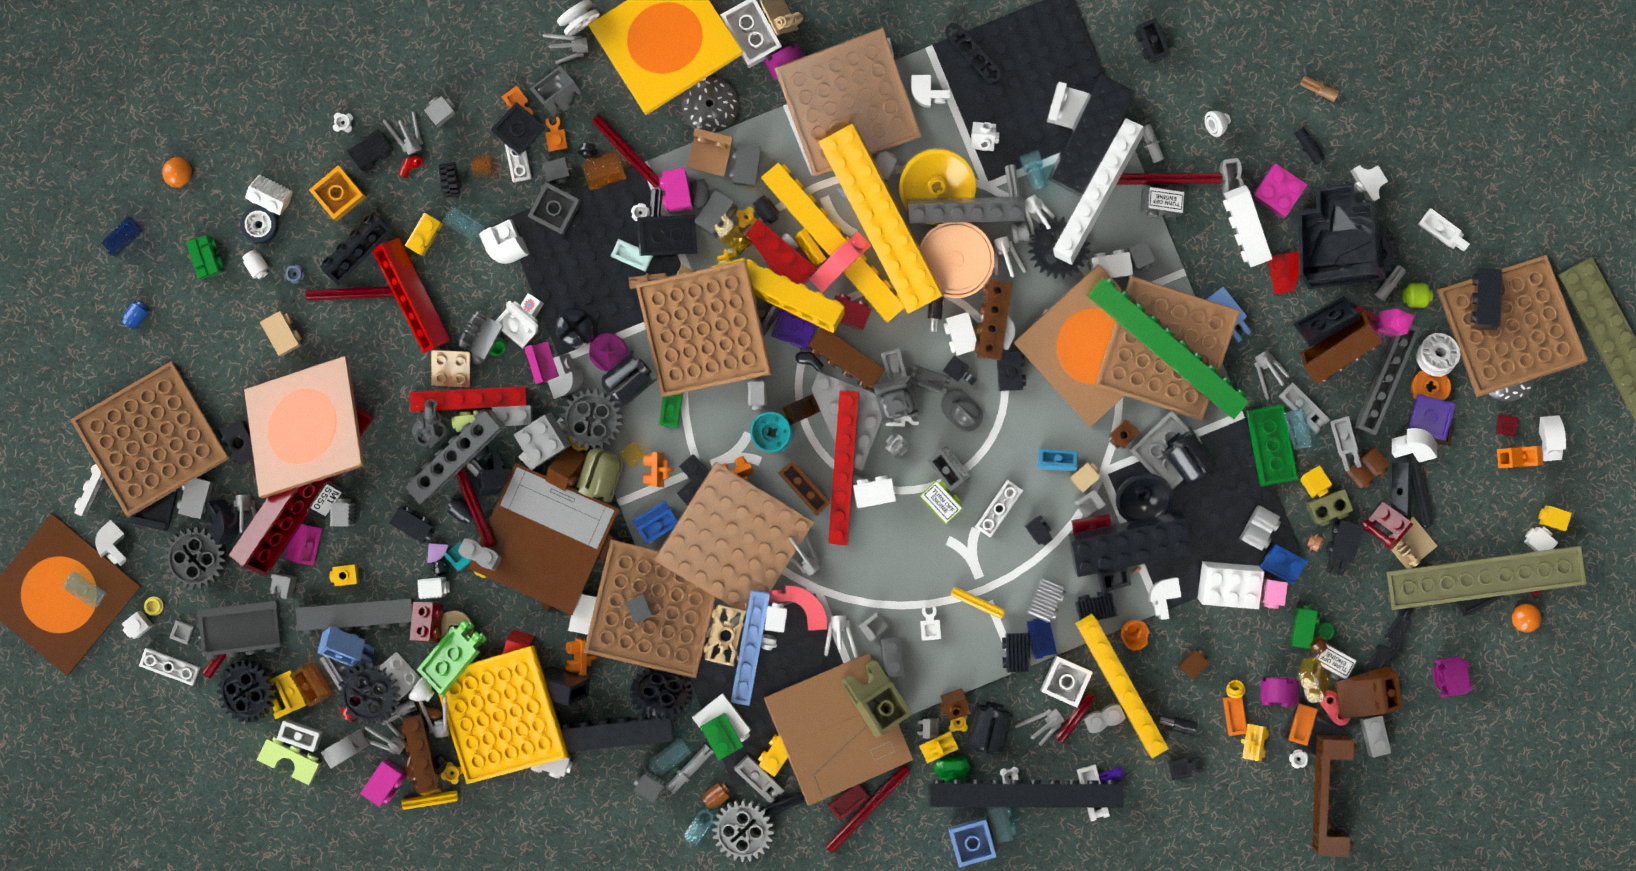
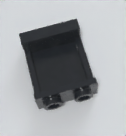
(157, 514)

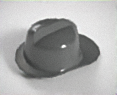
(962, 410)

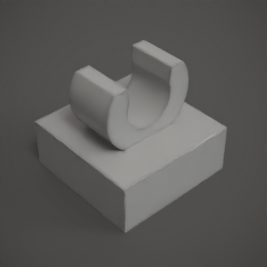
(930, 728)

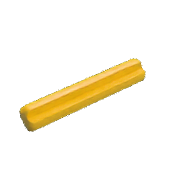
(977, 602)
(428, 800)

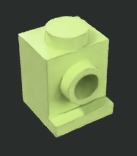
(460, 421)

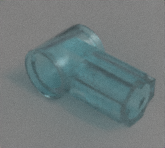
(1032, 165)
(699, 827)

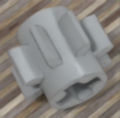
(896, 445)

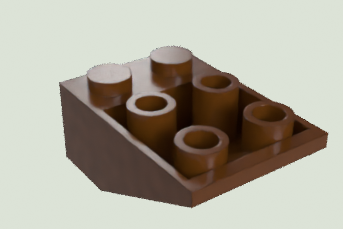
(1369, 693)

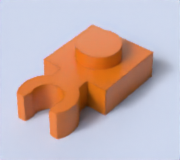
(516, 95)
(556, 138)

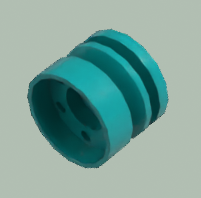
(761, 430)

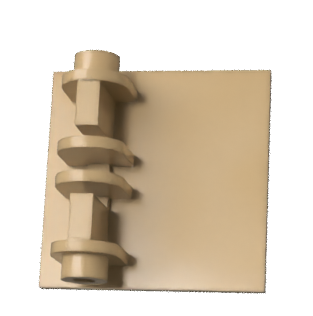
(780, 17)
(450, 368)
(1413, 545)

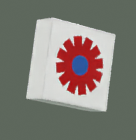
(531, 305)

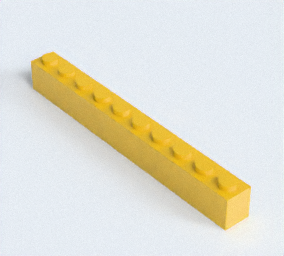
(830, 240)

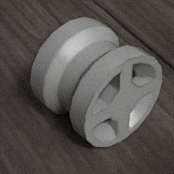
(1019, 232)

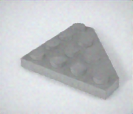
(826, 393)

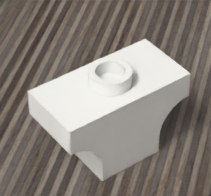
(1369, 181)

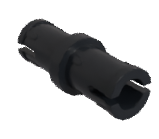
(1309, 146)

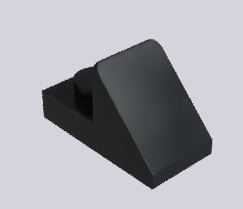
(1114, 579)

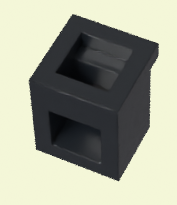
(1039, 530)

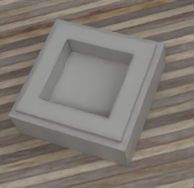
(182, 632)

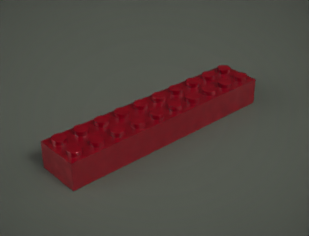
(280, 520)

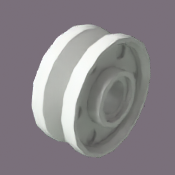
(578, 17)
(1445, 347)

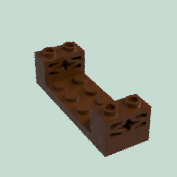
(1326, 841)

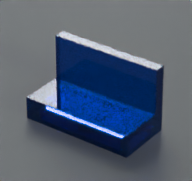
(122, 236)
(1041, 638)

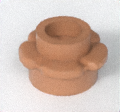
(1315, 542)

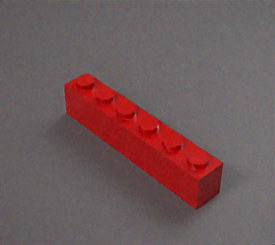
(411, 295)
(470, 398)

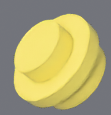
(153, 606)

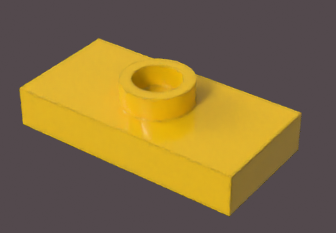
(810, 248)

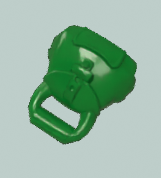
(952, 768)

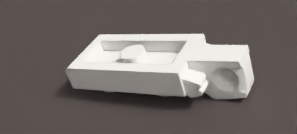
(1443, 230)

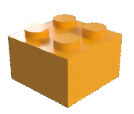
(337, 193)

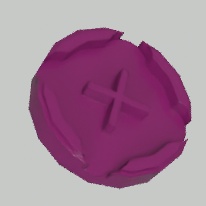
(607, 351)

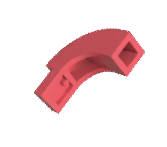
(839, 262)
(809, 602)

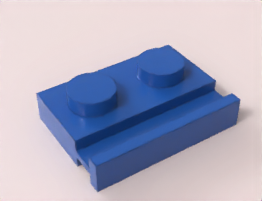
(655, 522)
(1283, 563)

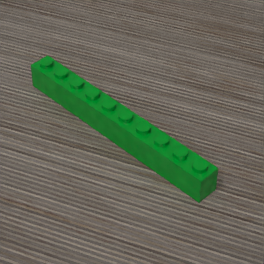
(1167, 348)

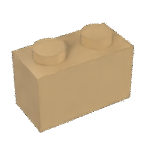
(281, 333)

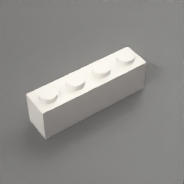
(1247, 225)

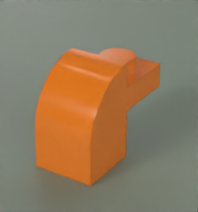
(1520, 457)

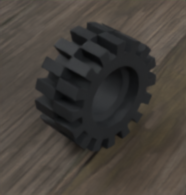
(449, 179)

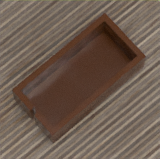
(1341, 349)

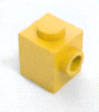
(1316, 482)
(1554, 518)

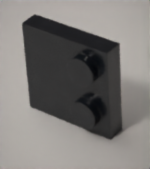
(517, 129)

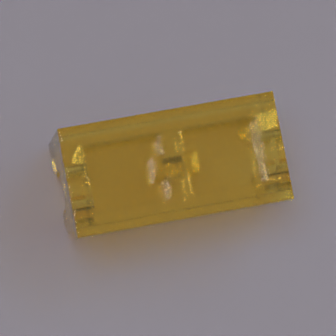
(733, 236)

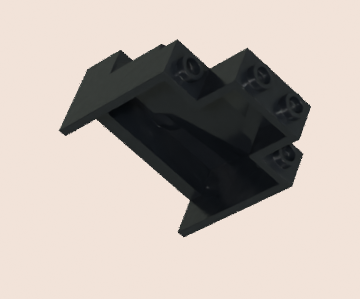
(1340, 239)

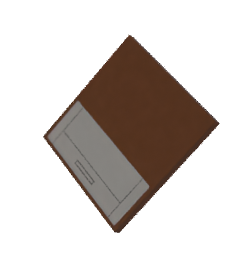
(546, 539)

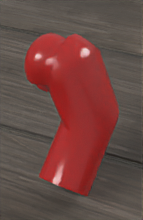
(409, 164)

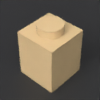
(1085, 476)

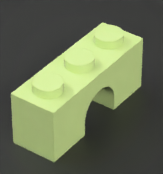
(305, 765)

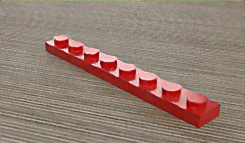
(843, 467)

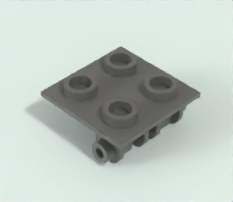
(480, 335)

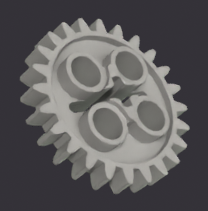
(731, 818)

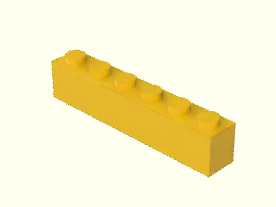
(795, 297)

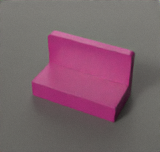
(541, 362)
(304, 545)

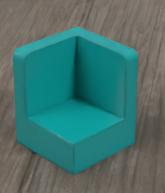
(456, 558)

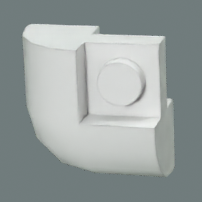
(504, 243)

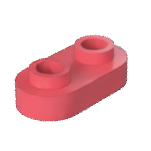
(1333, 709)

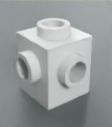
(984, 136)

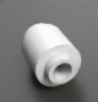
(255, 264)

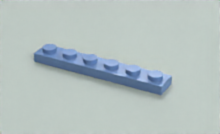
(750, 647)

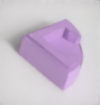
(436, 552)

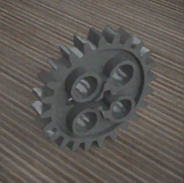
(573, 417)
(182, 570)

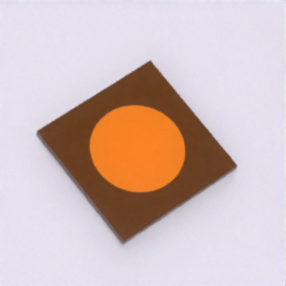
(49, 615)

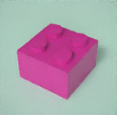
(676, 189)
(1279, 191)
(383, 782)

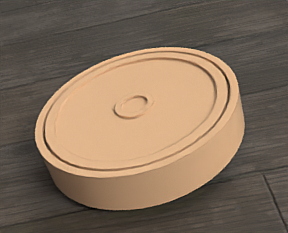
(959, 257)

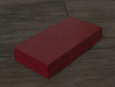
(848, 801)

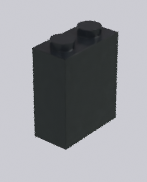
(565, 686)

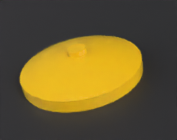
(936, 175)

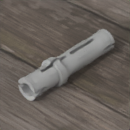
(684, 774)

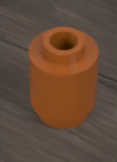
(716, 795)

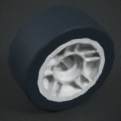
(249, 222)

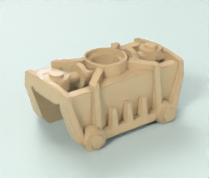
(717, 628)

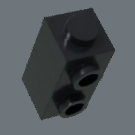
(412, 525)

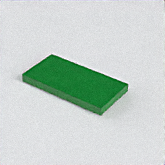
(1271, 445)

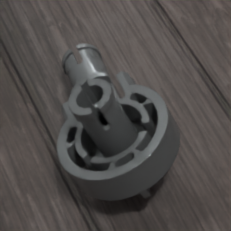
(429, 426)

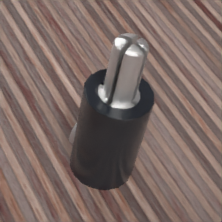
(935, 312)
(1181, 725)

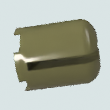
(600, 474)

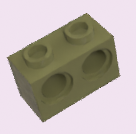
(1328, 503)

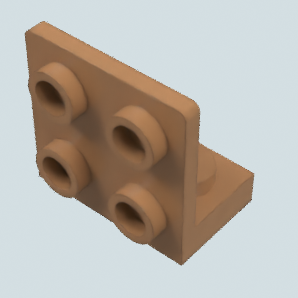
(710, 152)

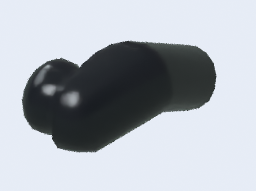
(809, 359)
(441, 762)

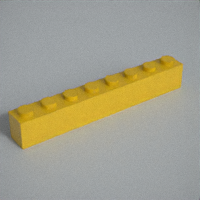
(1121, 686)

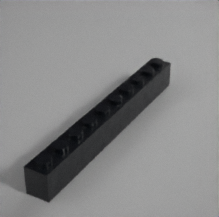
(1026, 795)

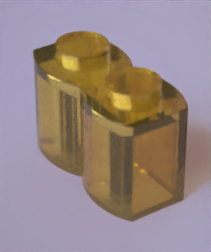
(1313, 680)

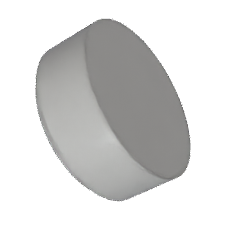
(789, 240)

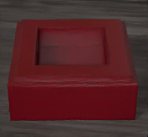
(1507, 425)

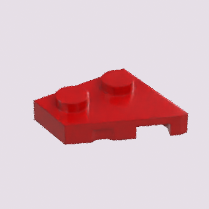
(1284, 272)

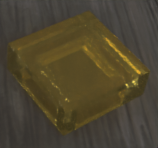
(632, 454)

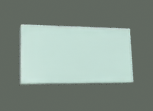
(630, 255)

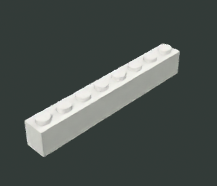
(1098, 191)

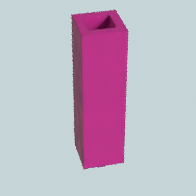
(1394, 322)

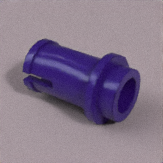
(1113, 774)

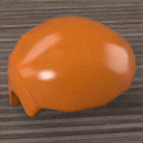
(176, 172)
(1526, 618)
(1134, 634)

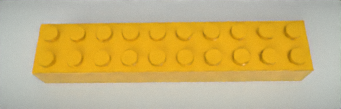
(881, 218)

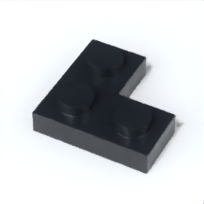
(696, 473)

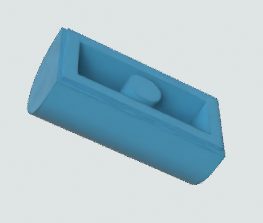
(1057, 459)

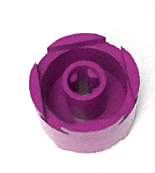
(783, 57)
(1452, 676)
(1279, 690)

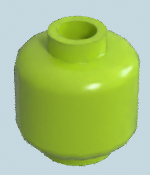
(1417, 295)

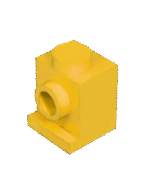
(352, 575)

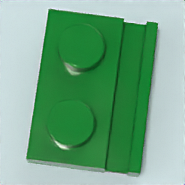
(721, 736)

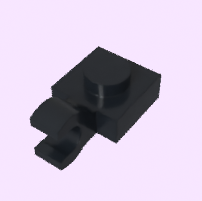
(958, 369)

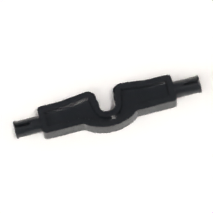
(1394, 635)

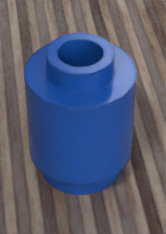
(135, 314)

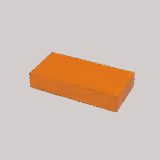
(1235, 716)
(1302, 724)

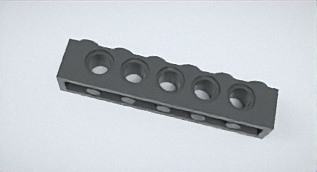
(492, 427)

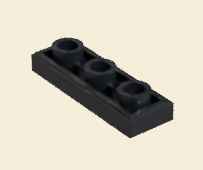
(1402, 488)

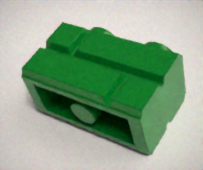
(205, 257)

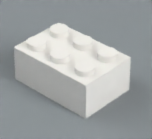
(751, 32)
(1230, 585)

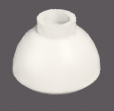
(1216, 122)
(421, 691)

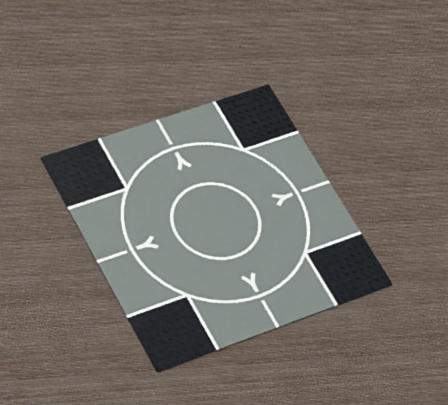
(922, 554)

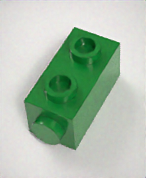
(1303, 627)

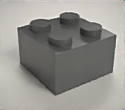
(554, 208)

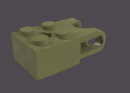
(874, 696)

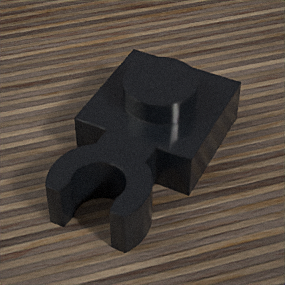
(1181, 768)

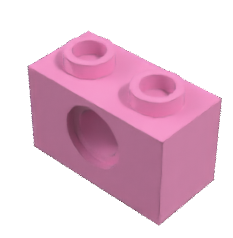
(1273, 593)

